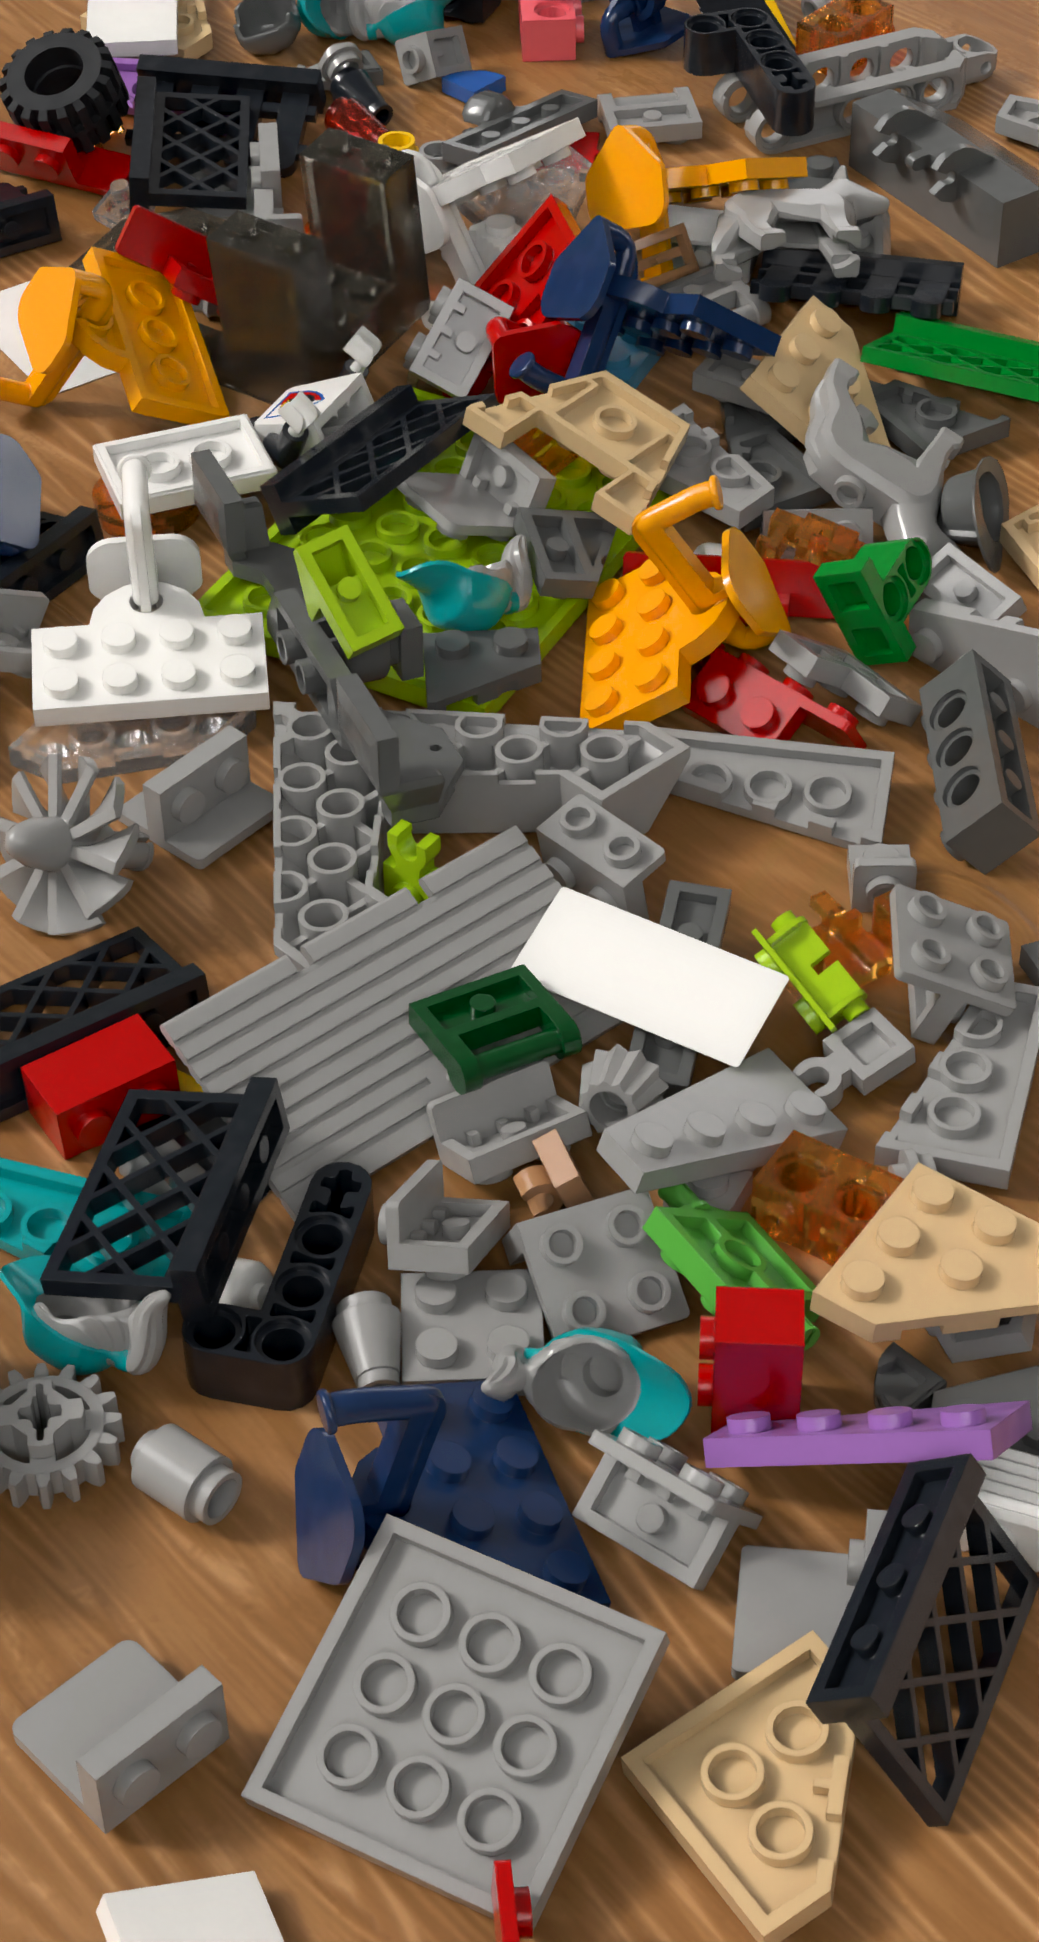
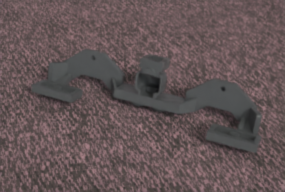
(404, 758)

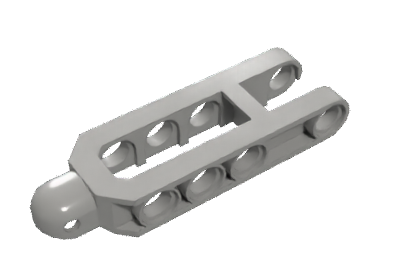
(928, 61)

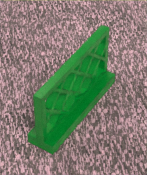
(959, 355)

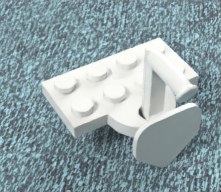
(442, 194)
(147, 636)

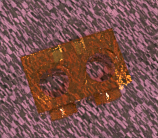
(843, 23)
(818, 1196)

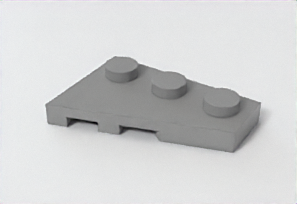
(743, 488)
(949, 631)

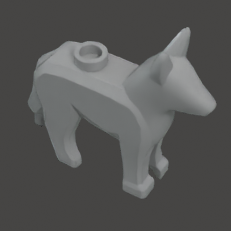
(795, 221)
(869, 474)

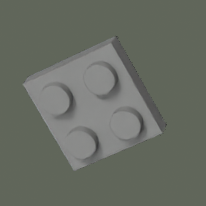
(461, 1324)

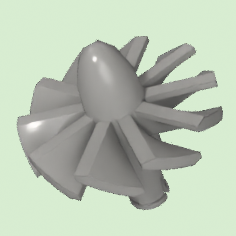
(62, 859)

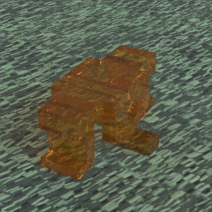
(812, 536)
(860, 952)

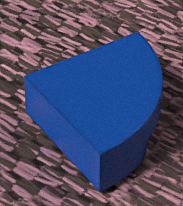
(467, 83)

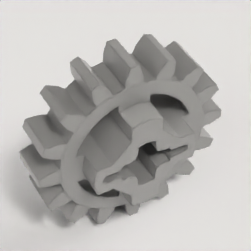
(56, 1434)

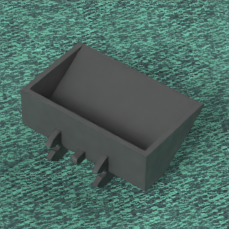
(948, 174)

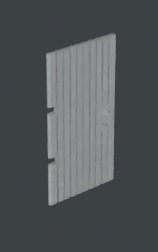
(341, 1027)

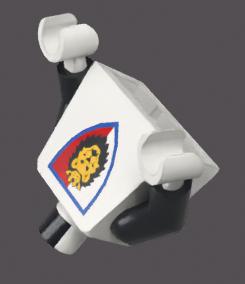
(317, 409)

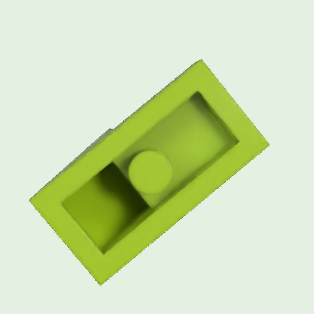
(346, 592)

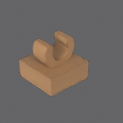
(556, 1182)

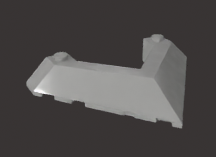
(518, 775)

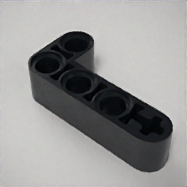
(761, 57)
(282, 1351)

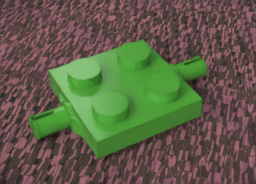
(723, 1250)

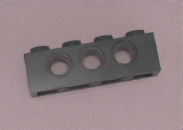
(978, 763)

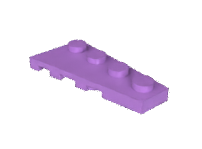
(877, 1436)

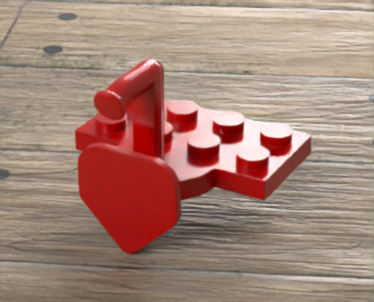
(519, 280)

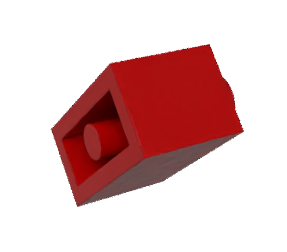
(83, 1085)
(754, 1353)

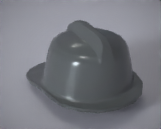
(975, 508)

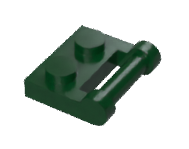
(489, 1012)

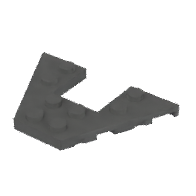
(909, 419)

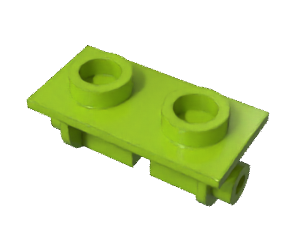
(795, 952)

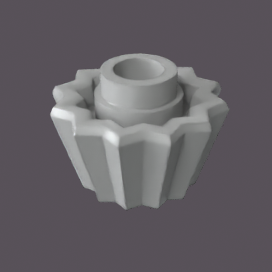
(618, 1086)

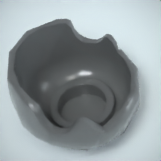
(266, 25)

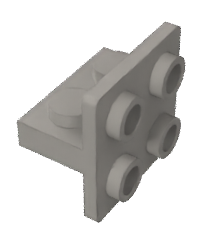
(202, 801)
(949, 960)
(663, 1506)

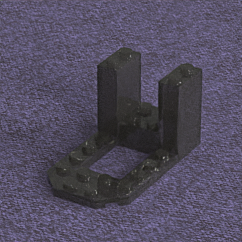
(300, 297)

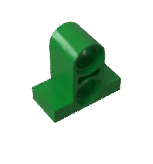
(875, 596)

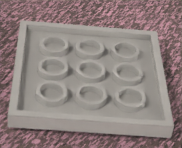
(456, 1718)

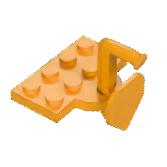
(636, 188)
(123, 322)
(672, 614)

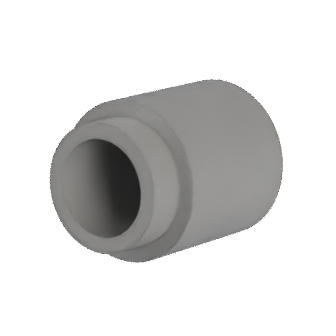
(185, 1474)

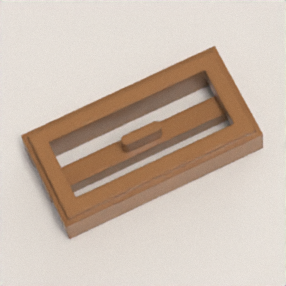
(684, 249)

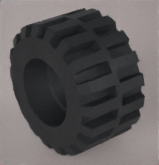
(66, 88)

